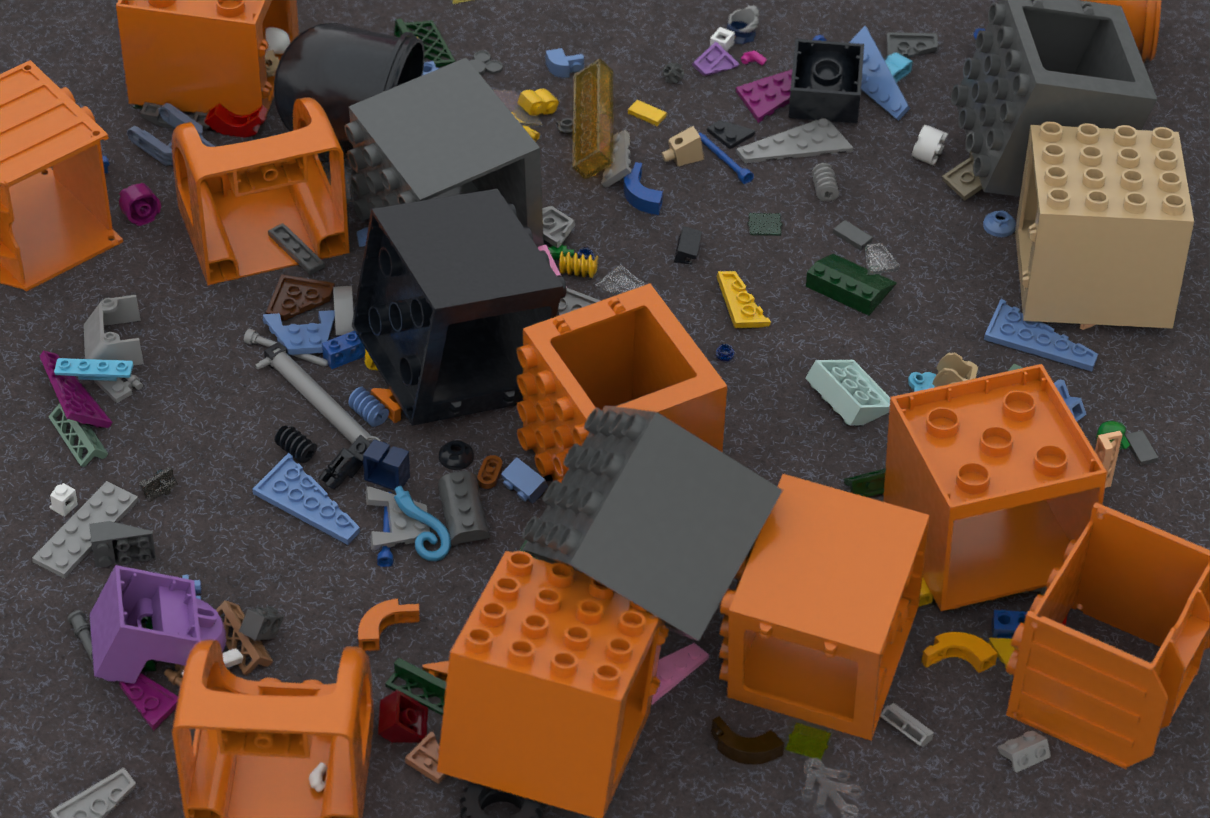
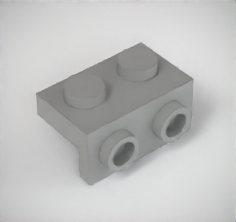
(1025, 750)

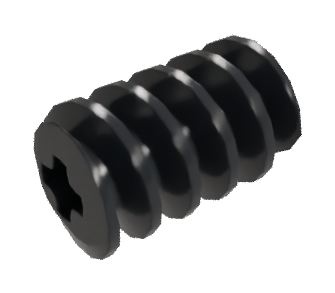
(295, 443)

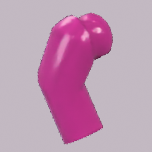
(753, 56)

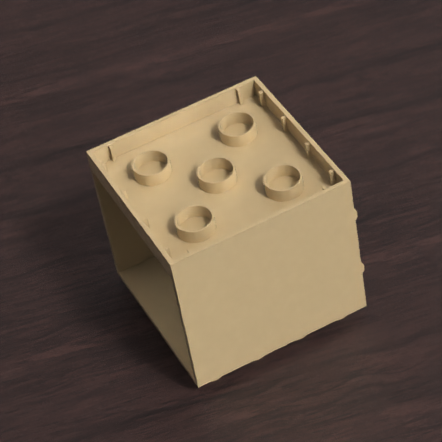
(1103, 225)

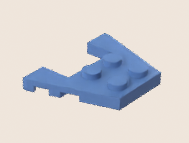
(302, 338)

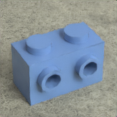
(524, 481)

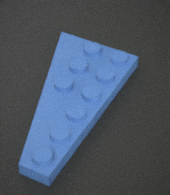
(1036, 338)
(305, 499)

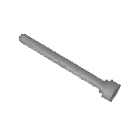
(252, 337)

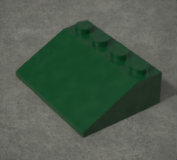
(848, 283)

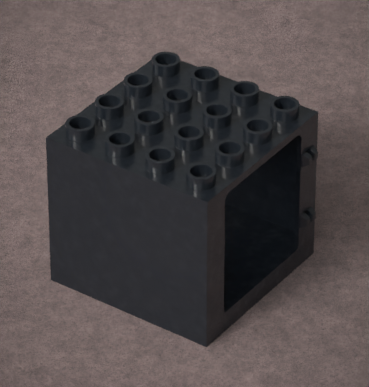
(449, 302)

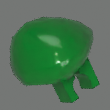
(1113, 426)

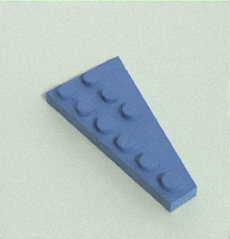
(877, 77)

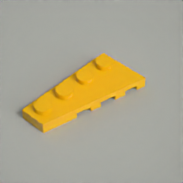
(739, 302)

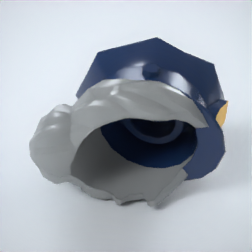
(743, 24)

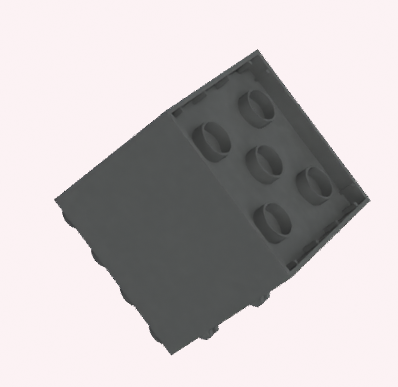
(1041, 66)
(440, 141)
(653, 515)

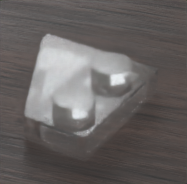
(880, 260)

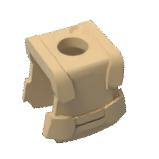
(953, 370)

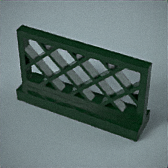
(401, 27)

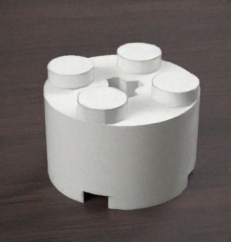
(929, 145)

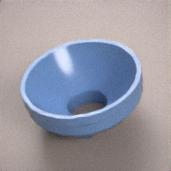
(998, 227)

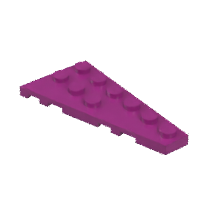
(766, 94)
(73, 397)

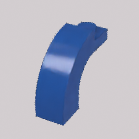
(640, 197)

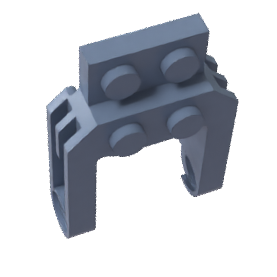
(154, 146)

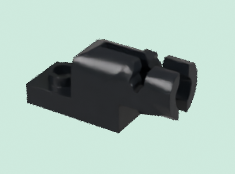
(345, 463)

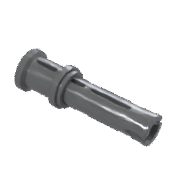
(82, 630)

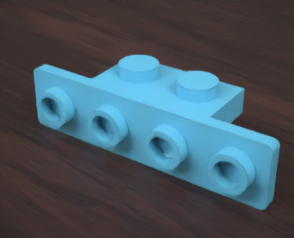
(94, 369)

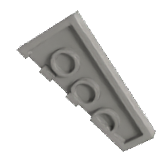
(98, 799)

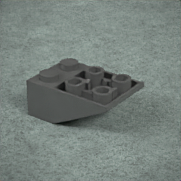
(120, 544)

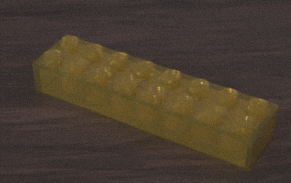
(592, 119)

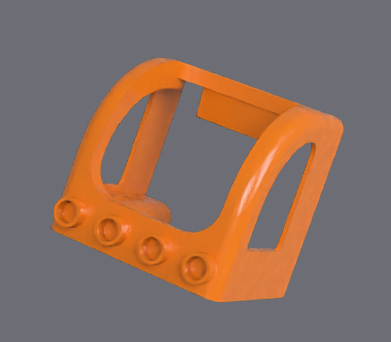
(242, 191)
(276, 736)

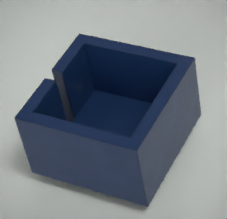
(386, 465)

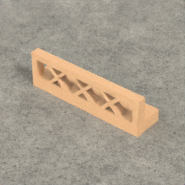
(1108, 453)

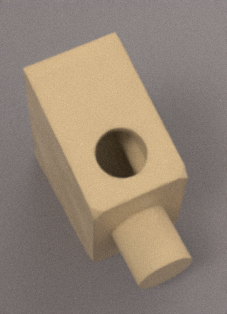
(684, 148)

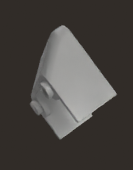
(108, 345)

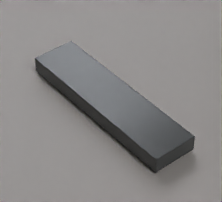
(296, 249)

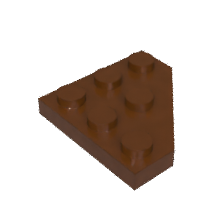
(298, 295)

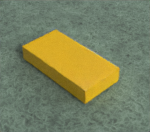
(647, 112)

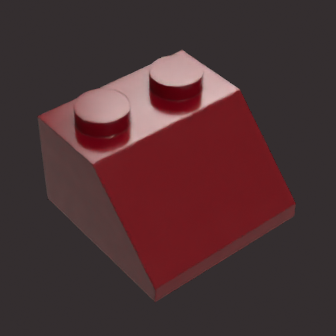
(402, 719)

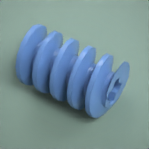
(368, 407)

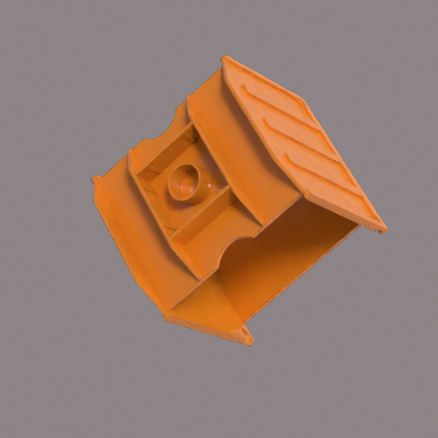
(54, 217)
(1093, 691)

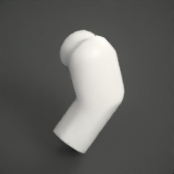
(315, 777)

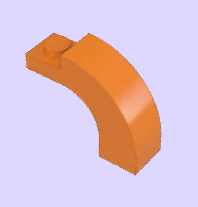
(381, 617)

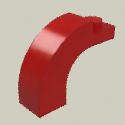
(235, 125)

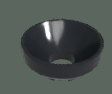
(456, 460)

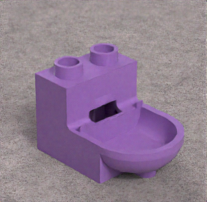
(177, 616)

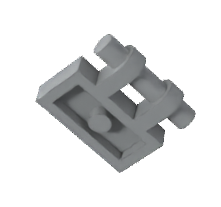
(118, 389)

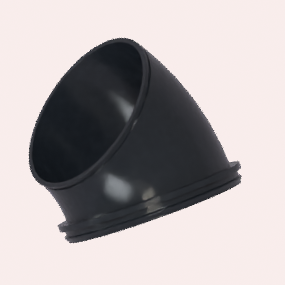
(343, 67)

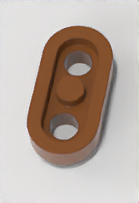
(489, 473)

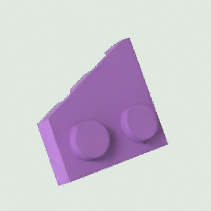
(714, 60)

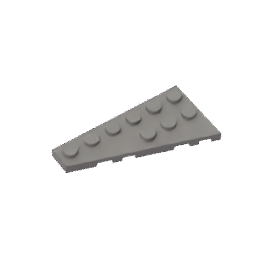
(802, 141)

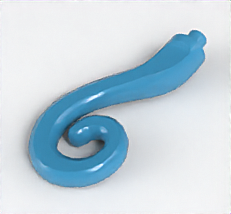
(409, 508)

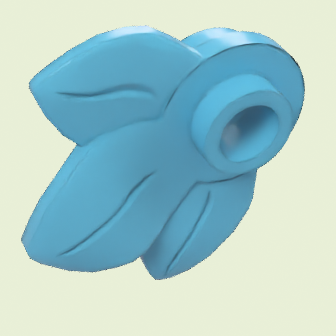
(921, 381)

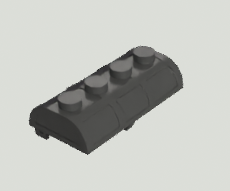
(463, 507)

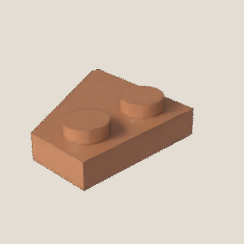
(425, 758)

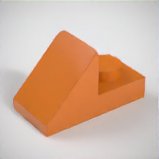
(387, 398)

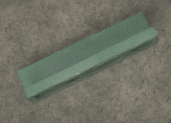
(87, 437)

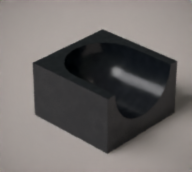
(826, 80)

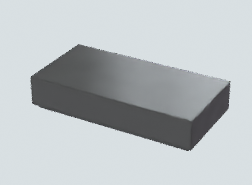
(852, 235)
(1141, 448)

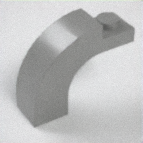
(343, 309)

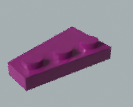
(150, 699)

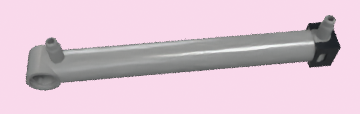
(277, 358)

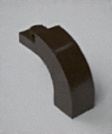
(743, 749)

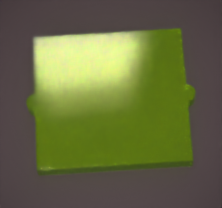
(808, 741)

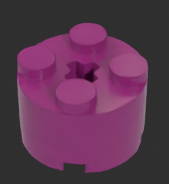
(139, 204)

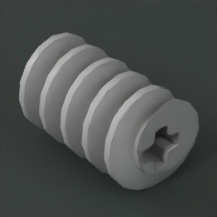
(825, 182)

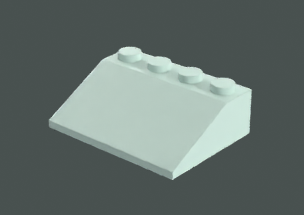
(849, 390)

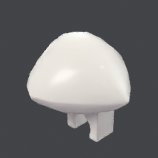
(277, 40)

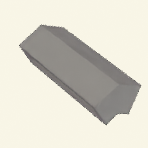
(907, 724)

